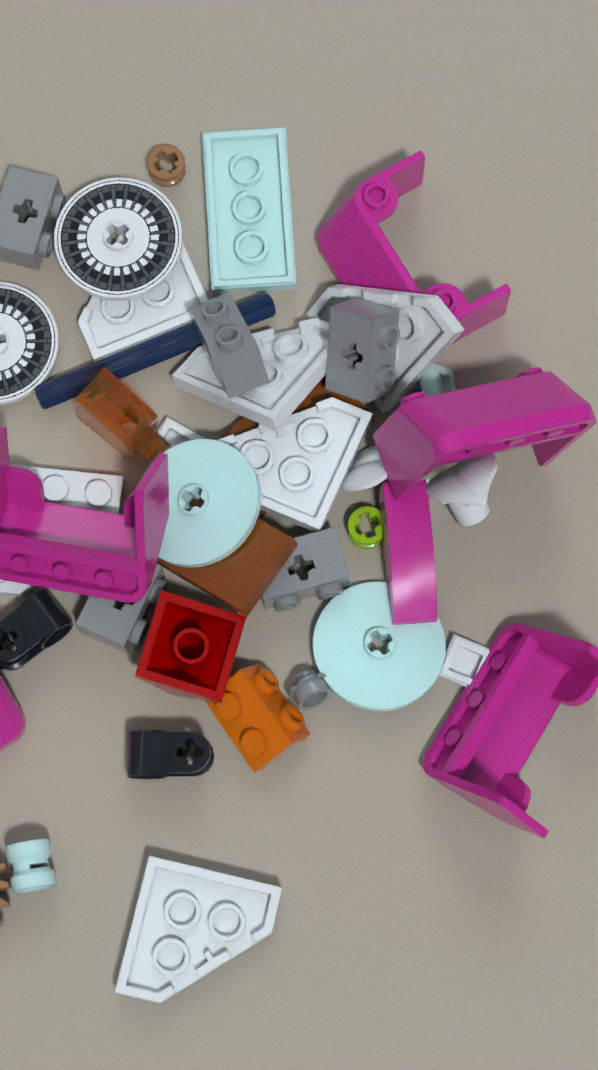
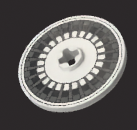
(118, 270)
(28, 345)

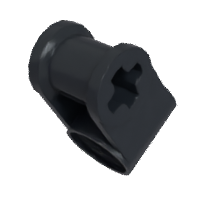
(32, 628)
(159, 753)

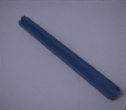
(143, 355)

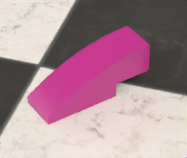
(409, 555)

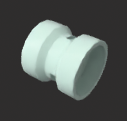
(30, 855)

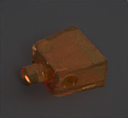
(109, 404)

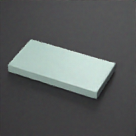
(249, 211)

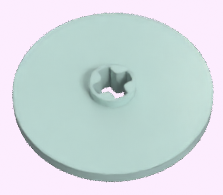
(230, 508)
(368, 677)

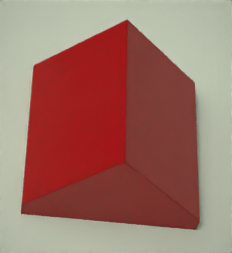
(190, 648)

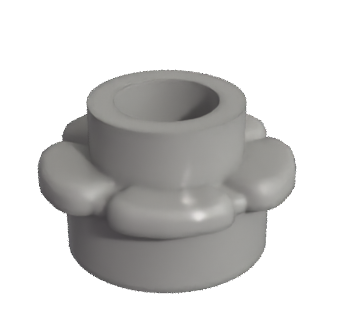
(309, 690)

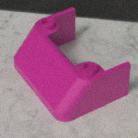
(365, 258)
(480, 422)
(79, 546)
(505, 716)

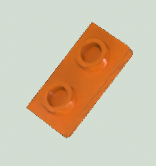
(258, 716)

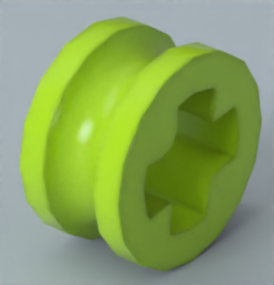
(354, 524)

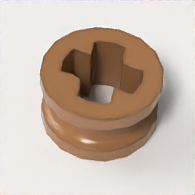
(170, 154)

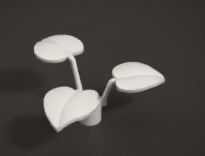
(461, 486)

